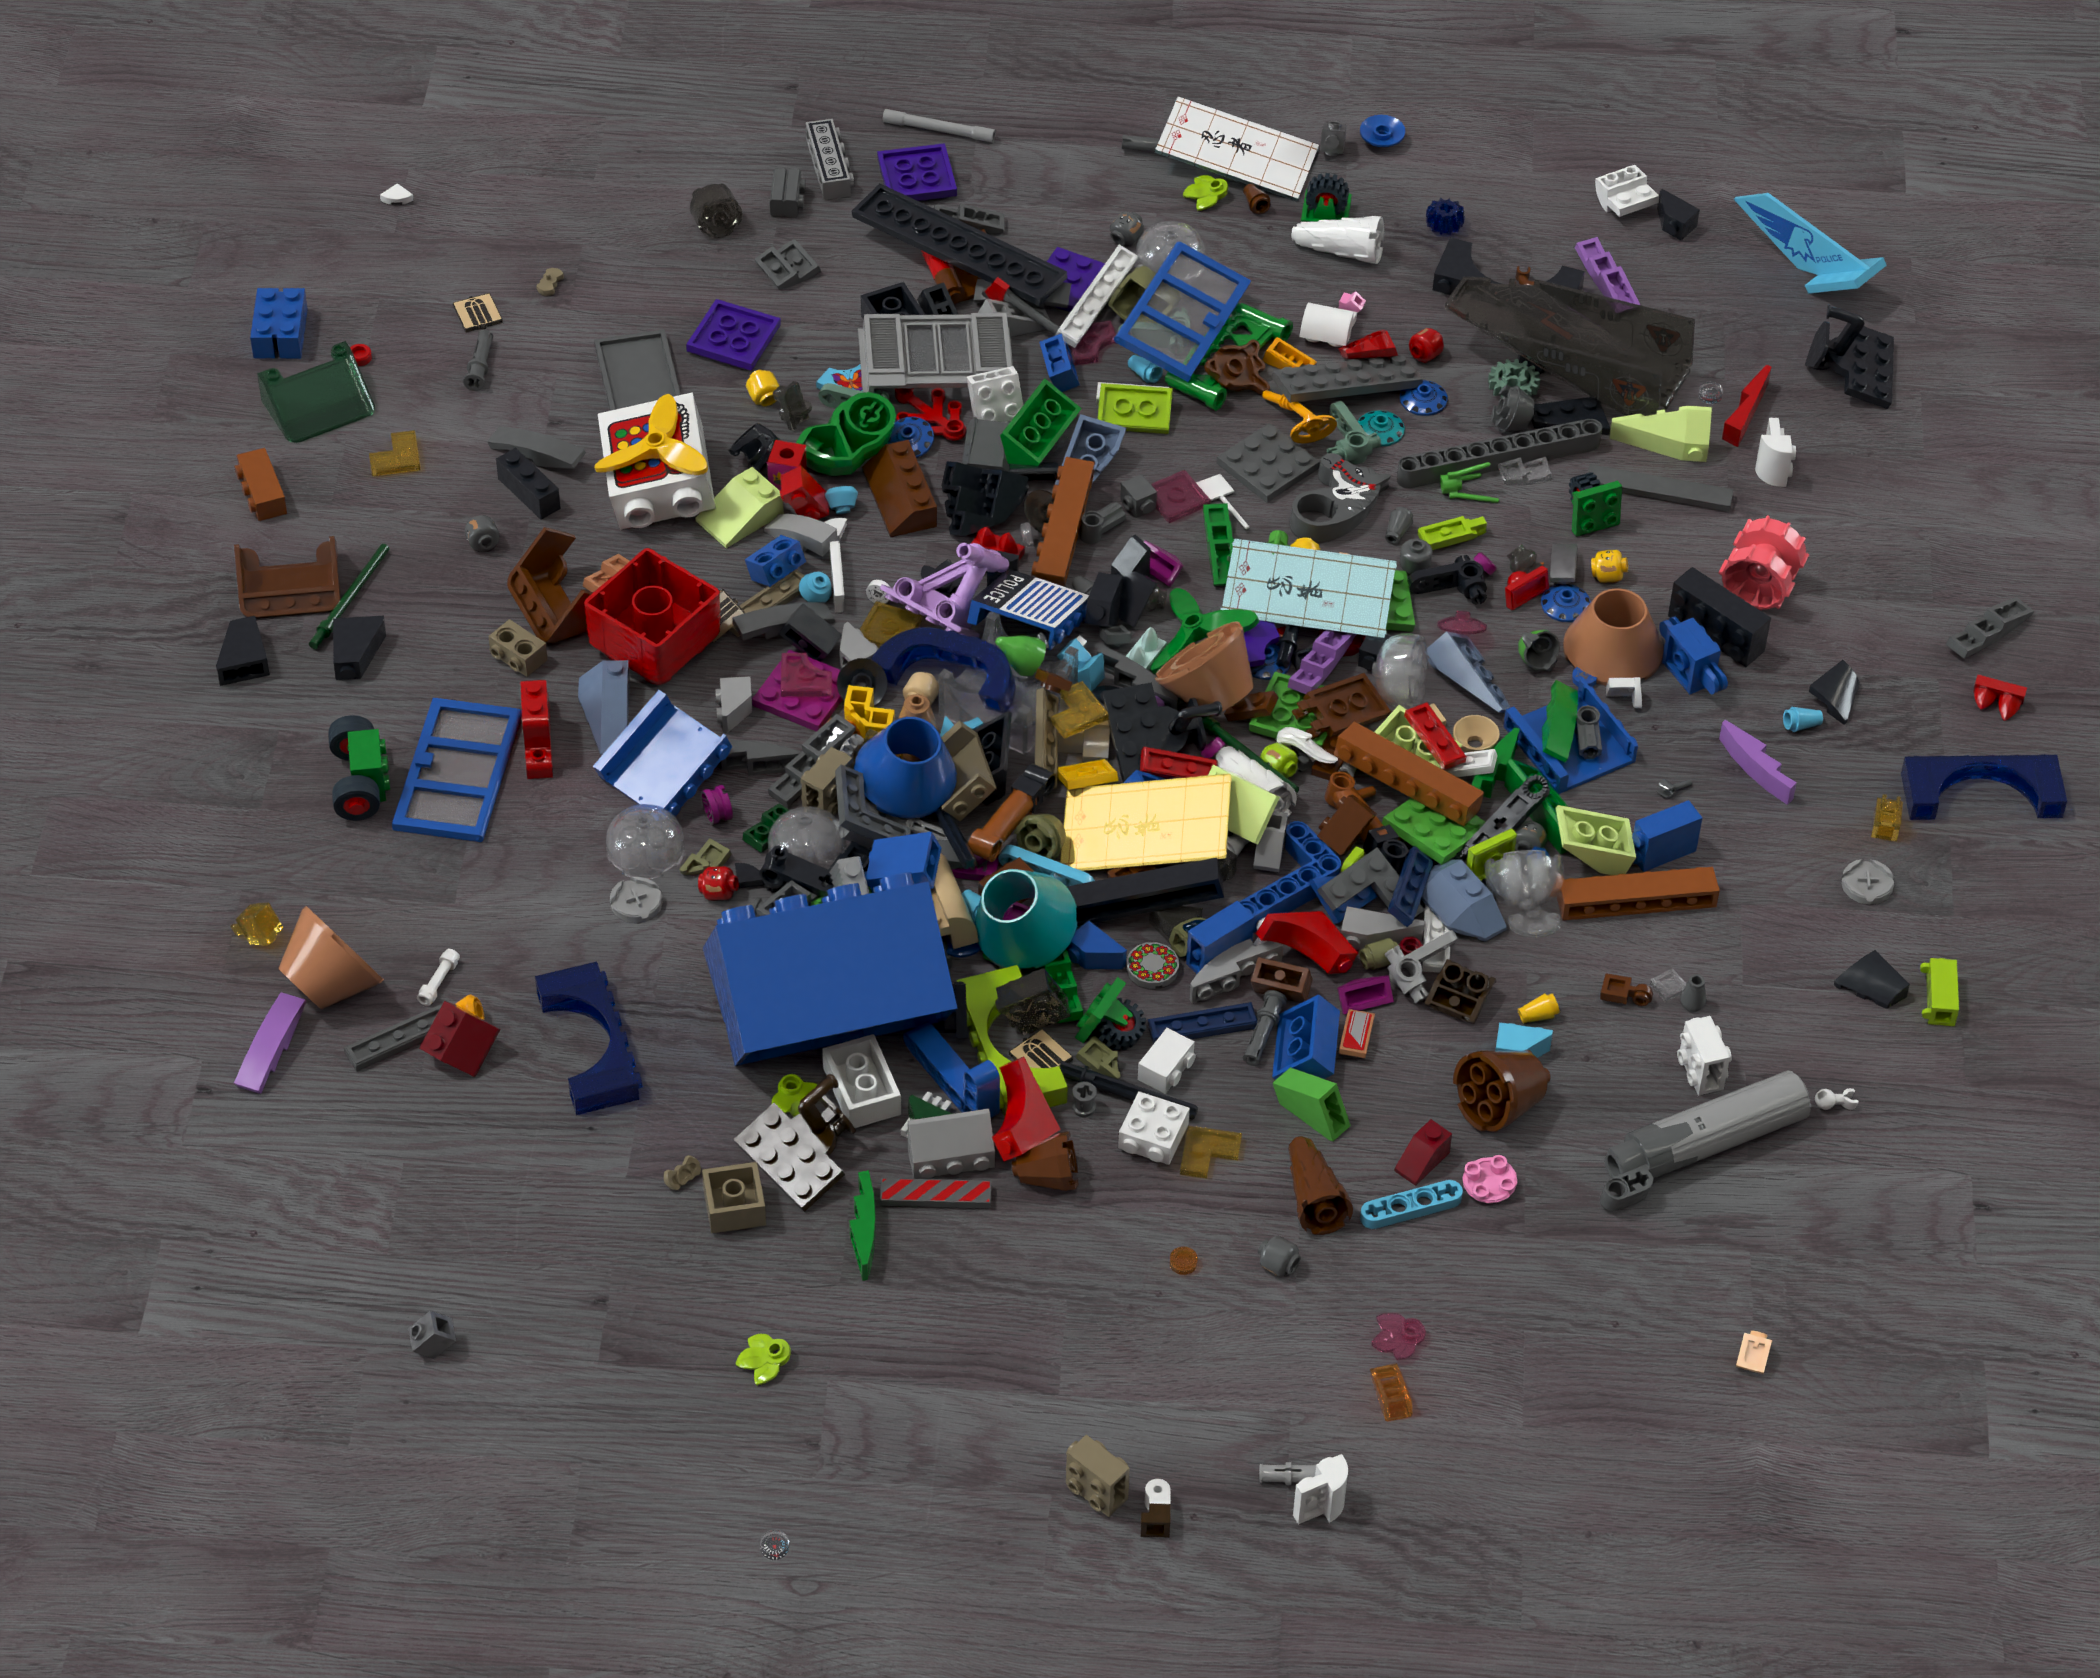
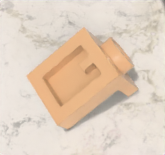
(1754, 1352)

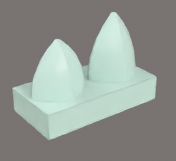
(1147, 649)

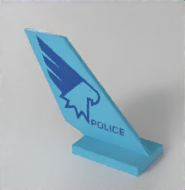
(1808, 246)

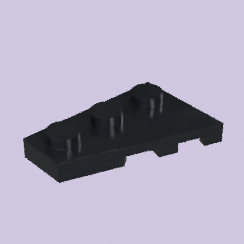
(1569, 411)

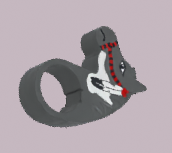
(1347, 500)

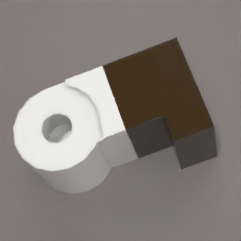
(1157, 1501)

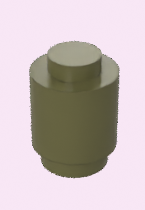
(1373, 955)

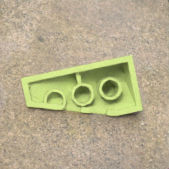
(1674, 434)

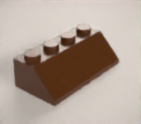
(900, 489)

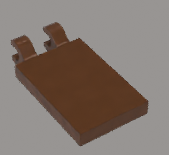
(1342, 704)

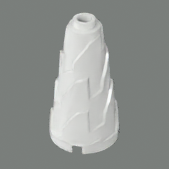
(1345, 237)
(1251, 770)

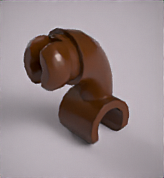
(1523, 277)

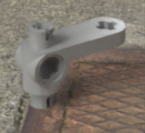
(1414, 984)

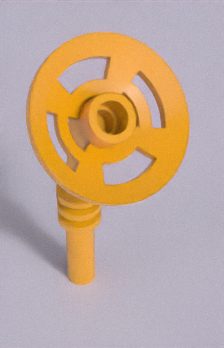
(1310, 422)

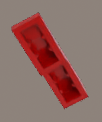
(1750, 398)

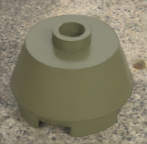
(1041, 835)

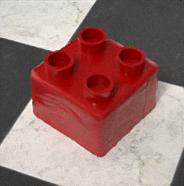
(653, 616)

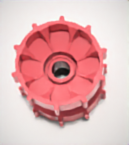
(1764, 562)

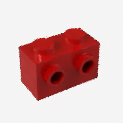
(804, 494)

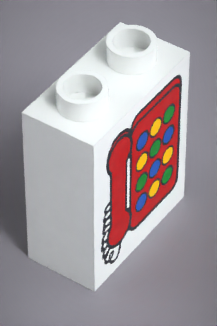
(650, 488)

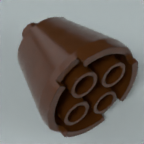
(1499, 1086)

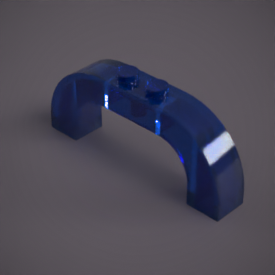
(951, 647)

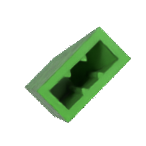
(1313, 1101)

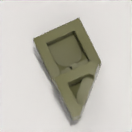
(710, 855)
(1099, 1058)

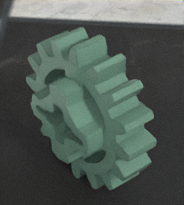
(1514, 375)

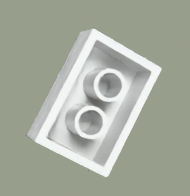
(864, 1080)

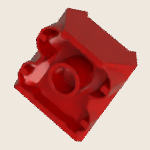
(1373, 345)

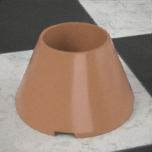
(1614, 638)
(1211, 669)
(324, 964)

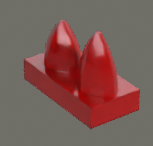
(1005, 543)
(2009, 695)

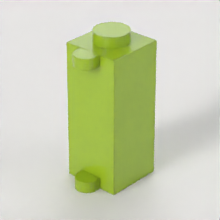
(1941, 991)

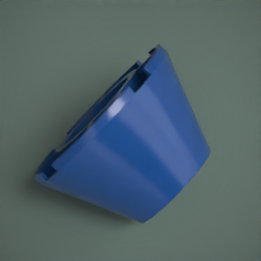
(903, 786)

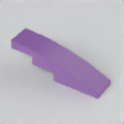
(1604, 272)
(1321, 661)
(1759, 766)
(269, 1042)

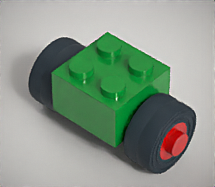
(361, 793)

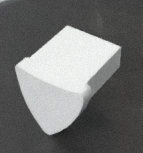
(1625, 687)

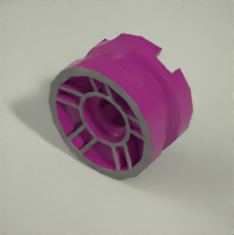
(716, 804)

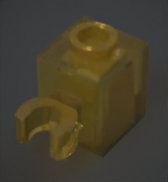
(1887, 818)
(258, 924)

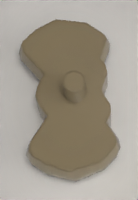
(549, 281)
(682, 1173)

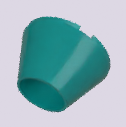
(1036, 935)

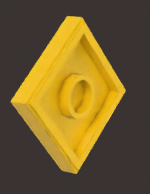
(1087, 774)

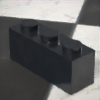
(528, 483)

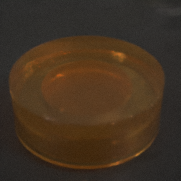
(1183, 1260)

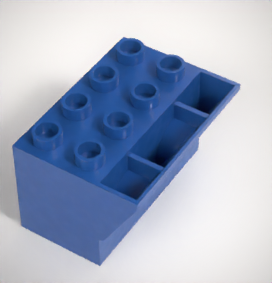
(829, 969)

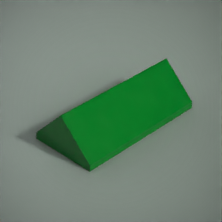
(1038, 425)
(1546, 812)

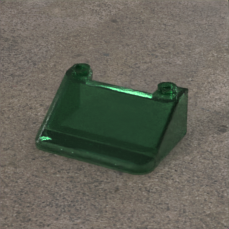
(317, 397)

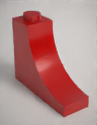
(1311, 935)
(1027, 1114)

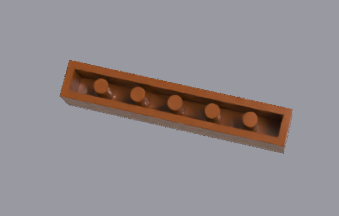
(1064, 521)
(1409, 773)
(1638, 893)

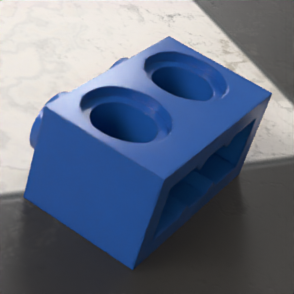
(1059, 363)
(775, 560)

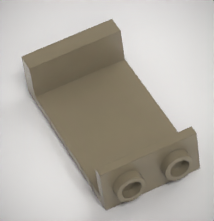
(973, 772)

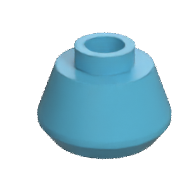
(841, 498)
(815, 587)

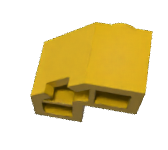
(861, 710)

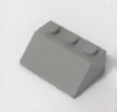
(951, 1144)

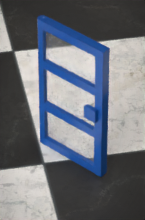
(1182, 311)
(457, 770)

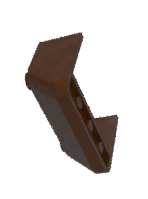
(538, 589)

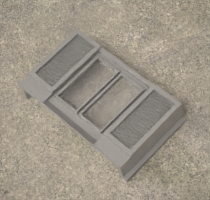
(931, 349)

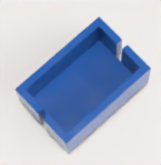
(280, 317)

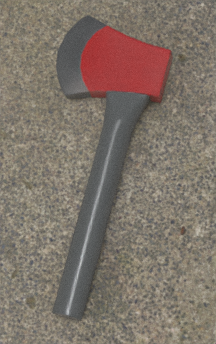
(1000, 291)

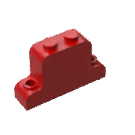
(536, 729)

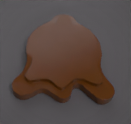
(1238, 367)

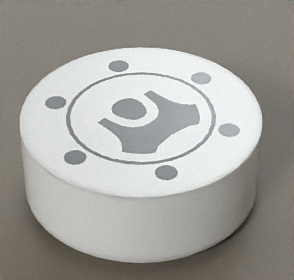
(874, 592)

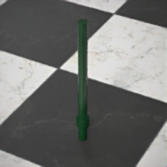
(325, 628)
(1213, 727)

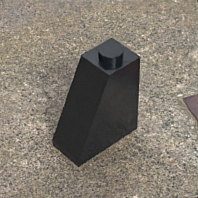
(356, 644)
(242, 653)

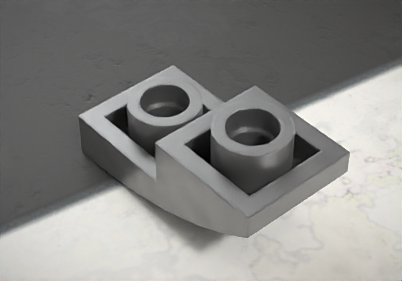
(1563, 563)

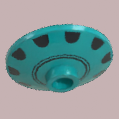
(1385, 424)

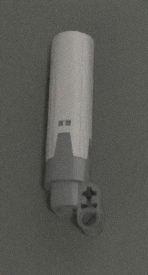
(1701, 1134)

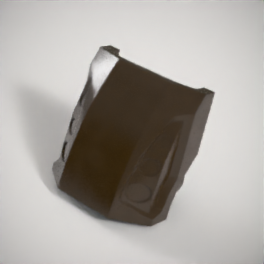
(1460, 992)

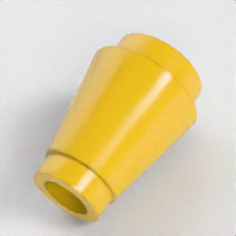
(1539, 1009)

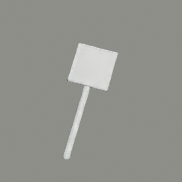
(1218, 487)

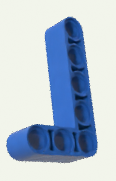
(1294, 889)
(965, 1087)

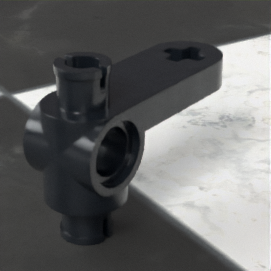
(1462, 574)
(783, 867)

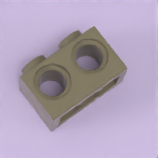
(518, 648)

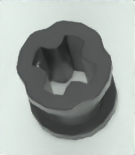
(1080, 1097)

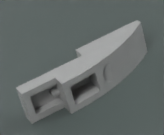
(1225, 970)

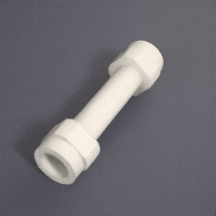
(428, 993)

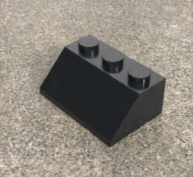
(996, 744)

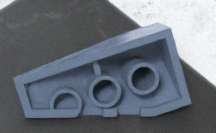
(1095, 442)
(1462, 662)
(605, 700)

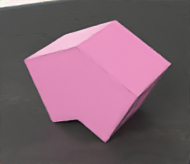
(1351, 302)

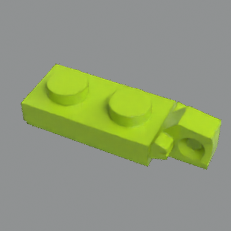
(1452, 531)

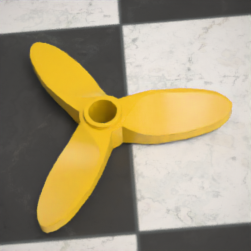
(659, 444)

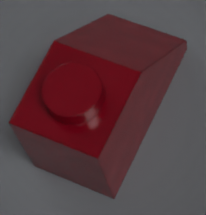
(1424, 1152)

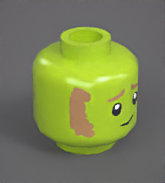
(1281, 759)

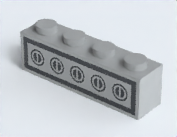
(829, 159)

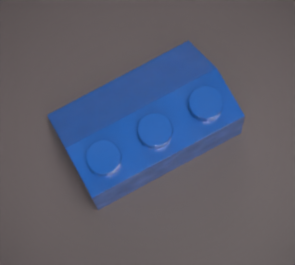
(1307, 1038)

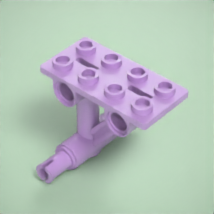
(939, 609)

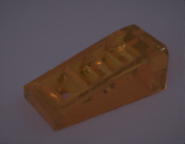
(1395, 1407)

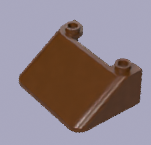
(288, 587)

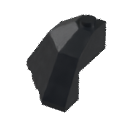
(980, 496)

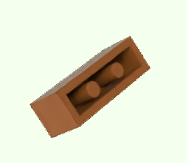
(260, 484)

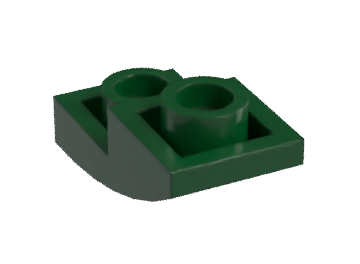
(758, 834)

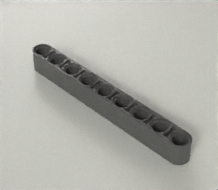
(1530, 445)

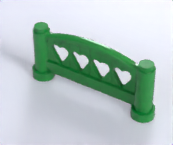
(1261, 327)

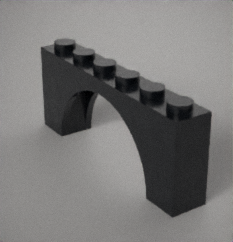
(1458, 263)

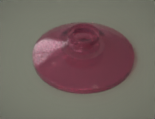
(1462, 624)

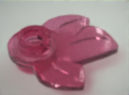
(1396, 1336)

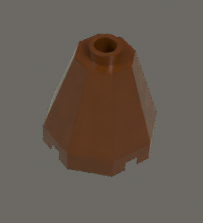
(1049, 1164)

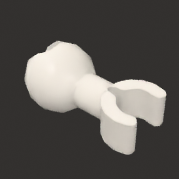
(1827, 1099)

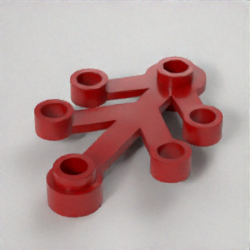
(951, 429)

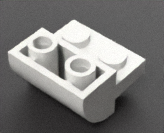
(1625, 191)
(1327, 324)
(1775, 455)
(1323, 1492)

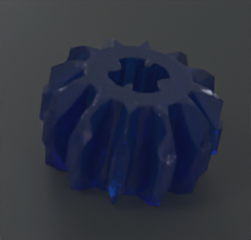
(1445, 216)

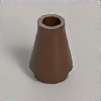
(1257, 200)

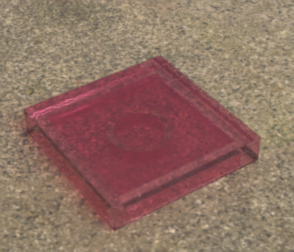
(1179, 496)

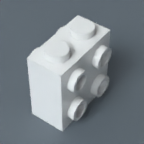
(995, 394)
(1704, 1055)
(1153, 1128)

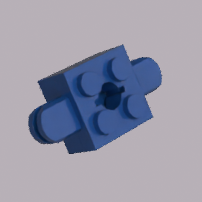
(1692, 656)

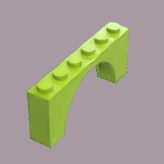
(981, 1014)

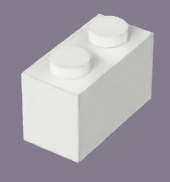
(1166, 1061)

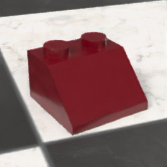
(459, 1038)

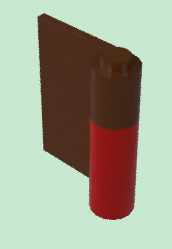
(958, 282)

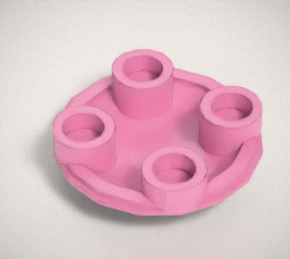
(1489, 1179)

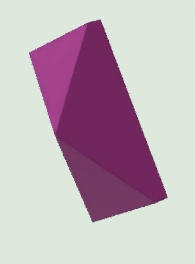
(1163, 564)
(1365, 993)

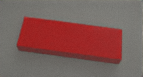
(1435, 736)
(1173, 764)

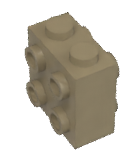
(820, 781)
(1097, 1475)

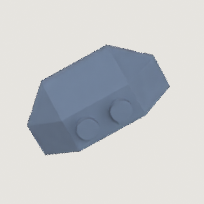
(1462, 901)

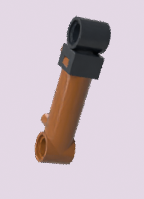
(1023, 801)
(1376, 834)

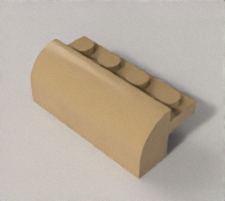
(951, 908)

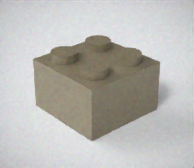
(734, 1197)

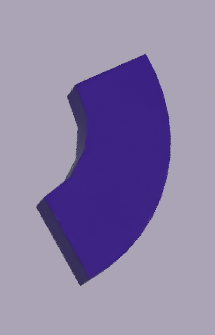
(1258, 640)

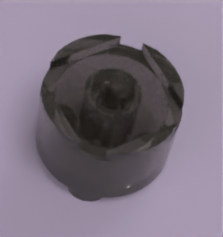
(715, 210)

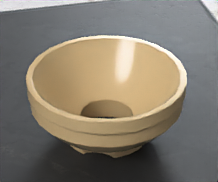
(1476, 728)

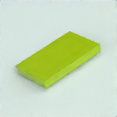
(1136, 407)

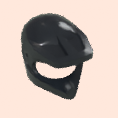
(756, 445)

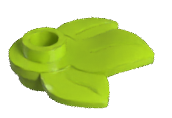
(1206, 191)
(789, 1099)
(761, 1357)

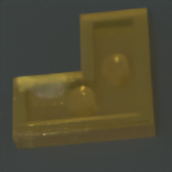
(401, 459)
(1083, 711)
(1207, 1143)

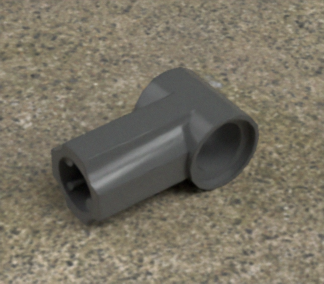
(1096, 523)
(1588, 732)

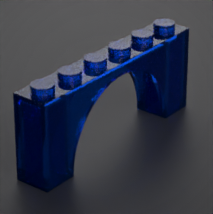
(2032, 775)
(584, 992)

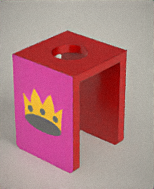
(784, 458)

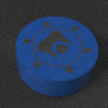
(1578, 674)

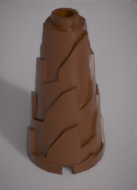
(1319, 1195)

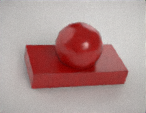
(1524, 587)

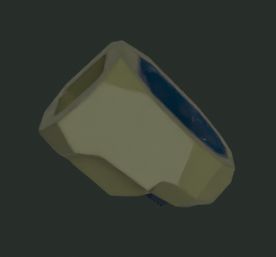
(1179, 935)

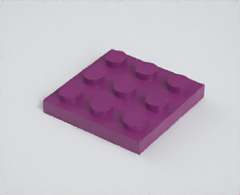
(805, 711)

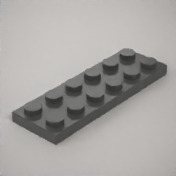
(1346, 378)

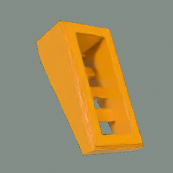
(1278, 353)

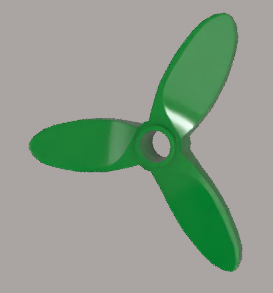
(1197, 625)

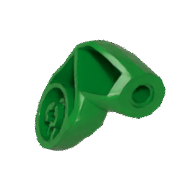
(851, 436)

